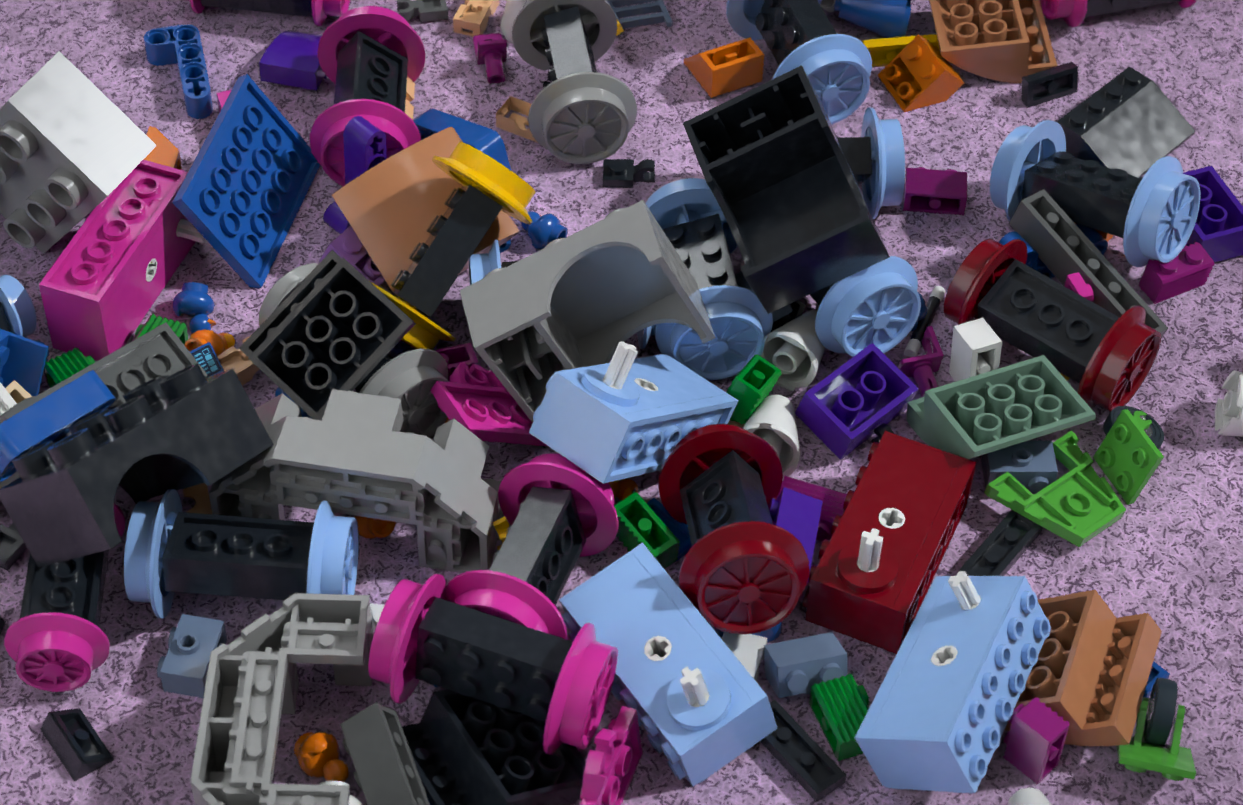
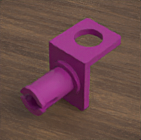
(491, 51)
(923, 366)

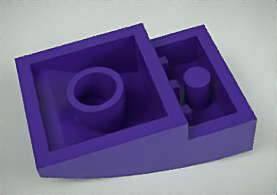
(293, 61)

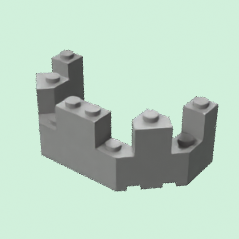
(372, 471)
(258, 681)

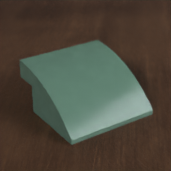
(997, 409)

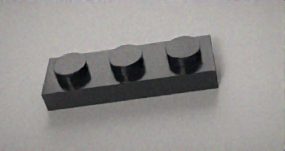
(1002, 546)
(802, 756)

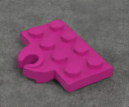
(483, 406)
(613, 761)

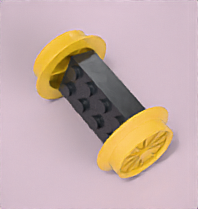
(454, 237)

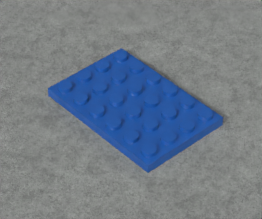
(248, 182)

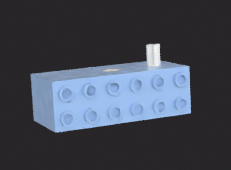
(954, 683)

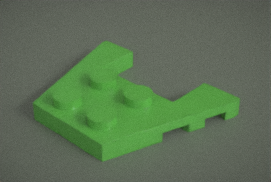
(1072, 506)

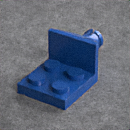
(22, 361)

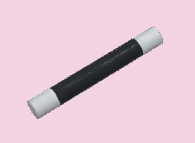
(932, 304)

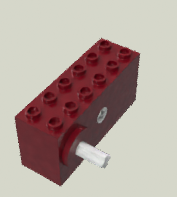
(888, 541)

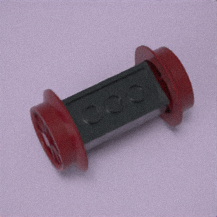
(1045, 318)
(740, 565)

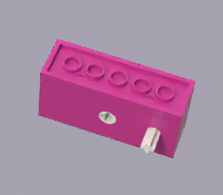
(118, 263)

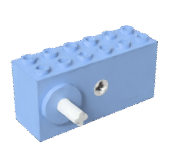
(626, 413)
(671, 666)

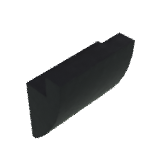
(326, 335)
(489, 756)

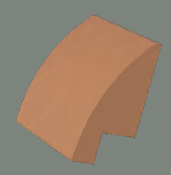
(993, 37)
(401, 198)
(1092, 668)

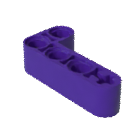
(362, 151)

